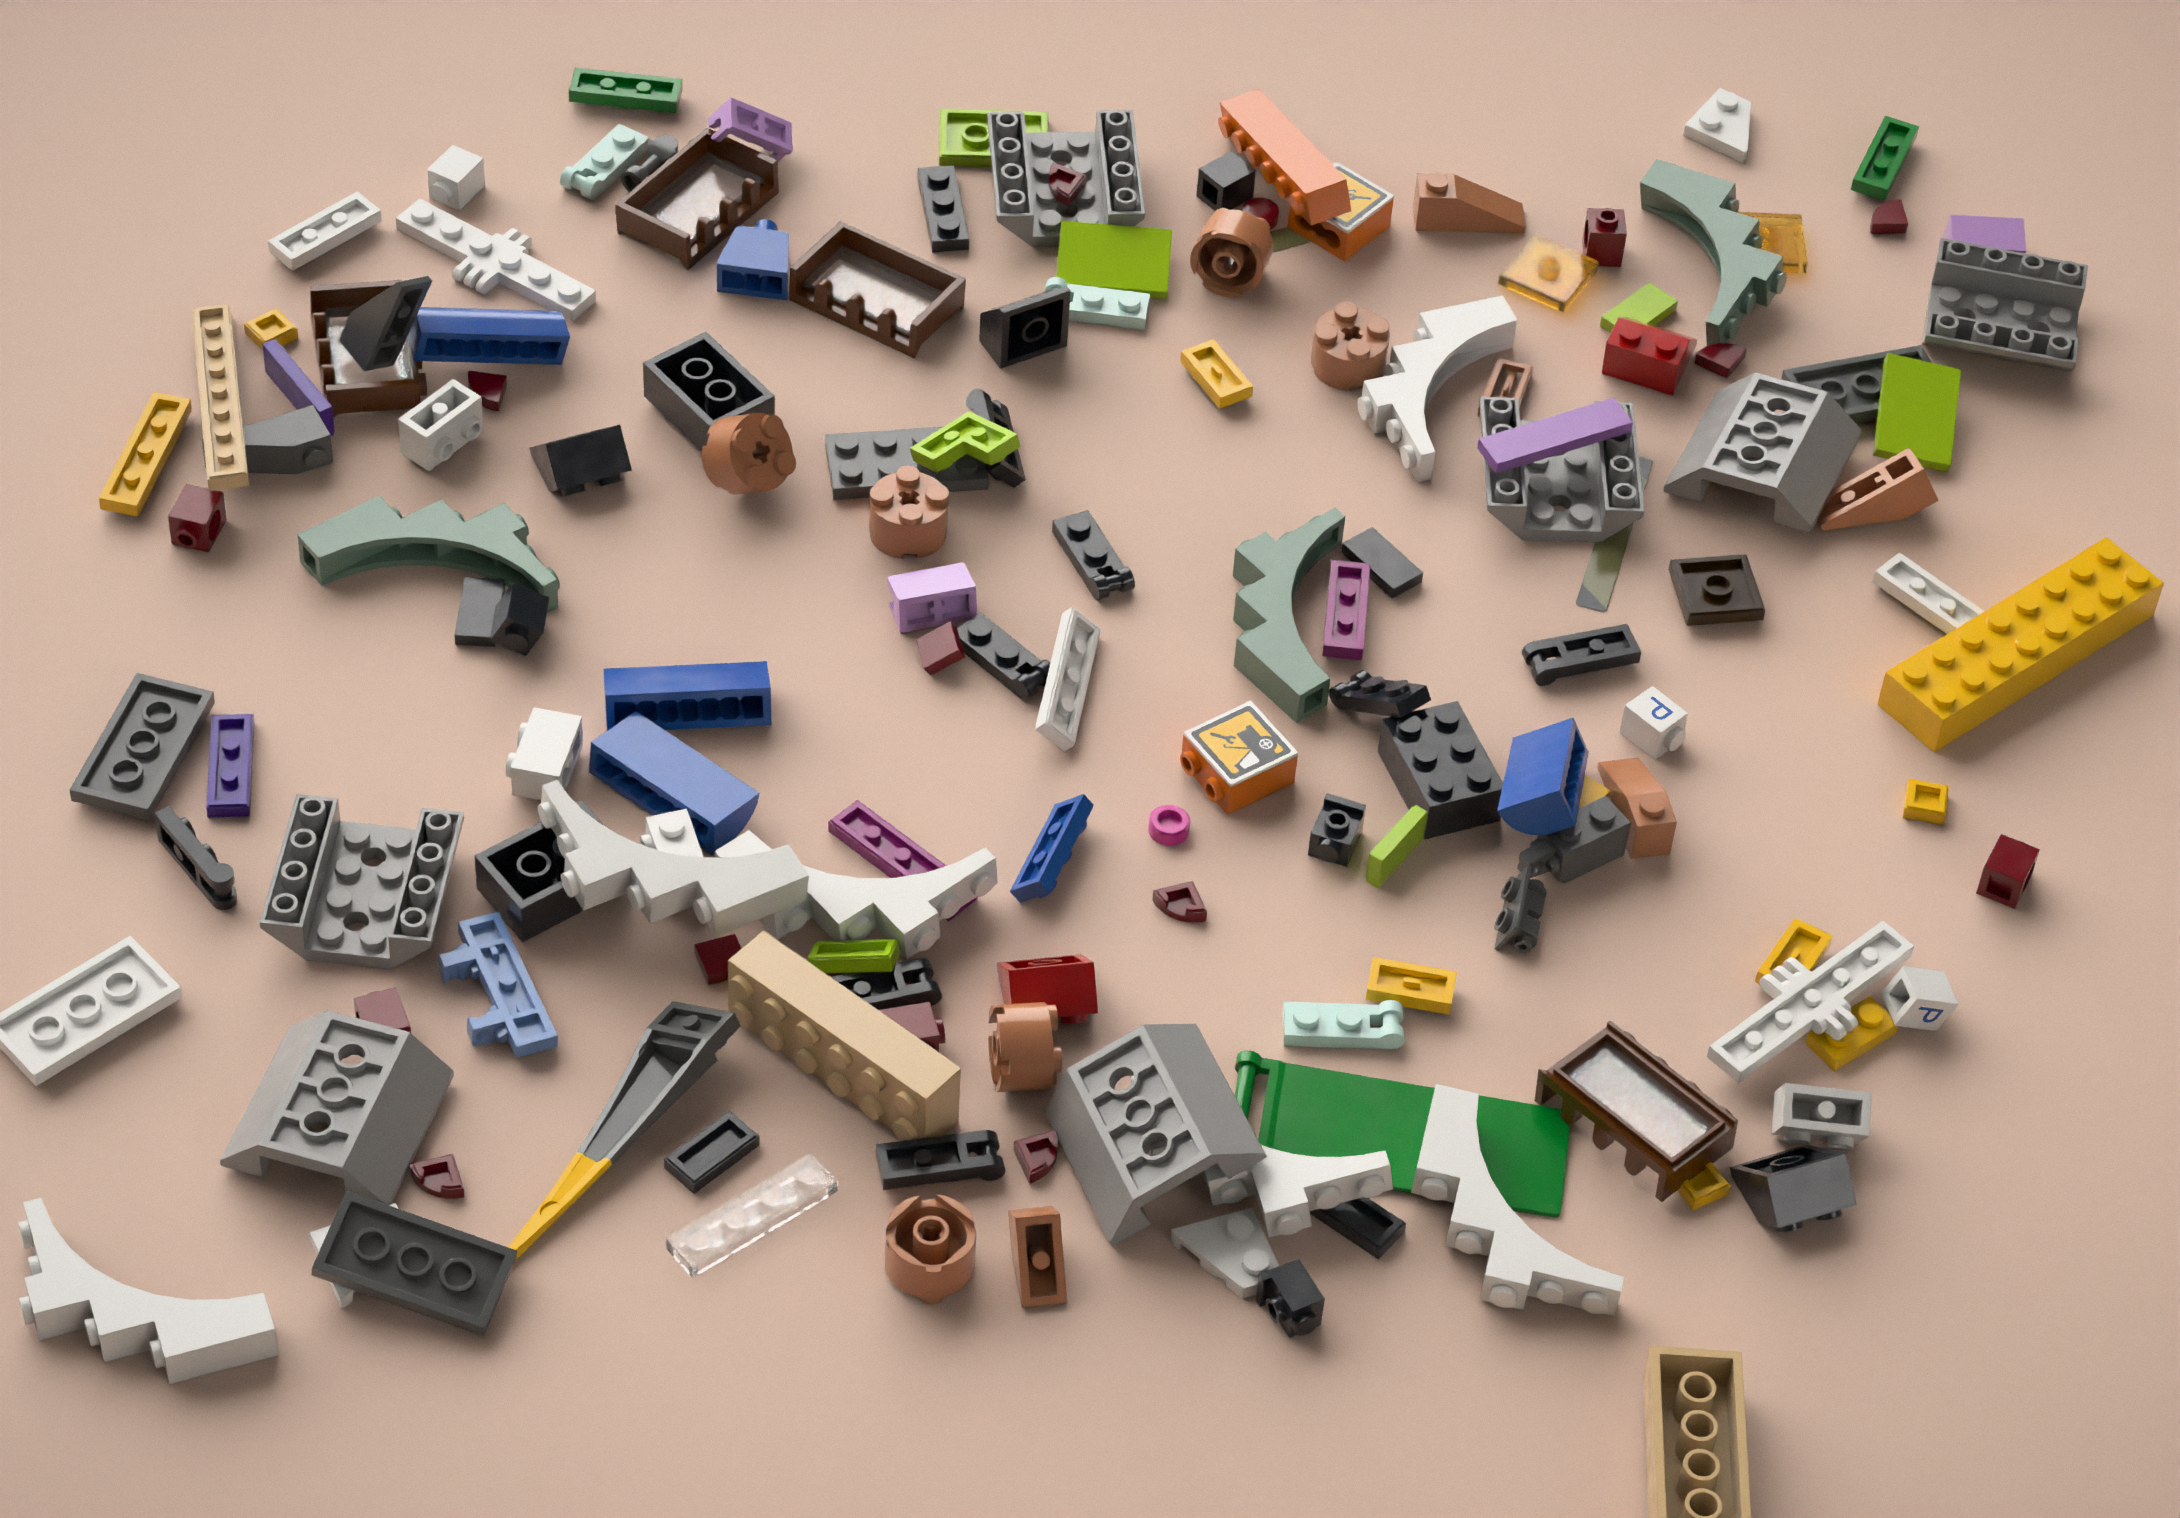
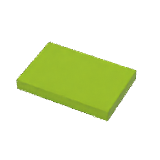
(966, 135)
(1115, 257)
(1917, 411)

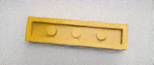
(145, 454)

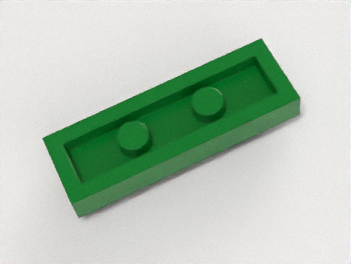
(625, 90)
(1884, 158)

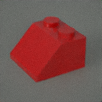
(1647, 355)
(1055, 980)

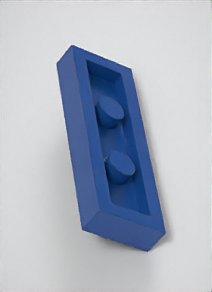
(1052, 849)

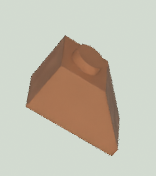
(1038, 1255)

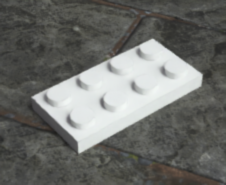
(85, 1010)

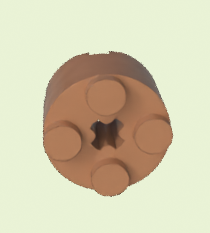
(1232, 252)
(1349, 346)
(748, 453)
(908, 513)
(1023, 1047)
(930, 1247)

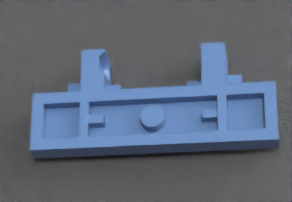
(516, 1007)

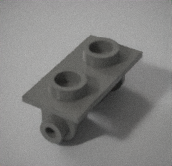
(1521, 898)

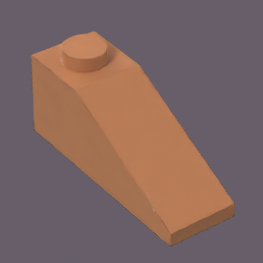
(1461, 205)
(1880, 494)
(1643, 804)

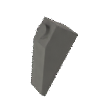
(381, 325)
(287, 443)

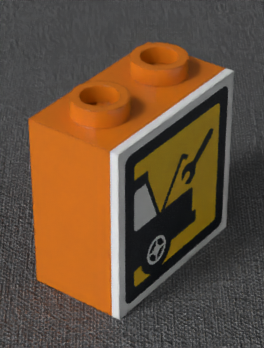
(1353, 230)
(1238, 757)

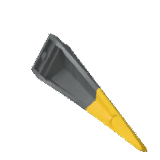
(663, 1067)

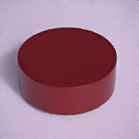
(1264, 209)

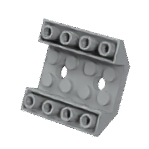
(1023, 166)
(2005, 304)
(1797, 449)
(1594, 483)
(326, 885)
(1173, 1098)
(372, 1107)

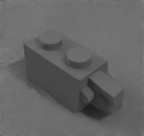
(1572, 852)

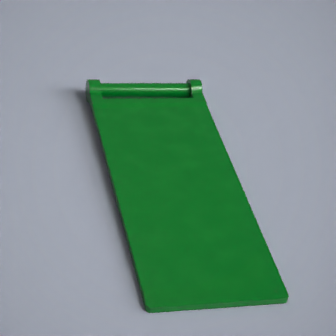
(1354, 1115)

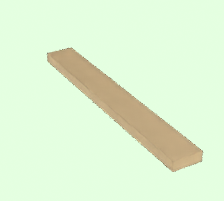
(220, 398)

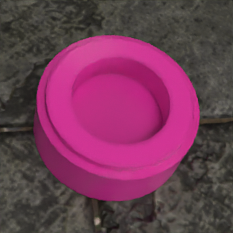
(1169, 825)

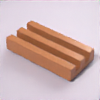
(1513, 368)

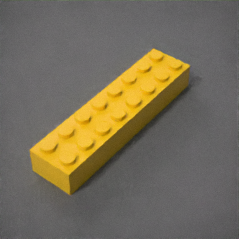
(2019, 644)

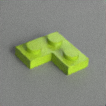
(963, 436)

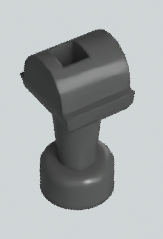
(659, 151)

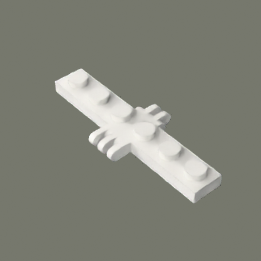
(495, 260)
(1809, 1001)

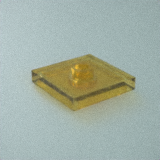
(1784, 237)
(1548, 272)

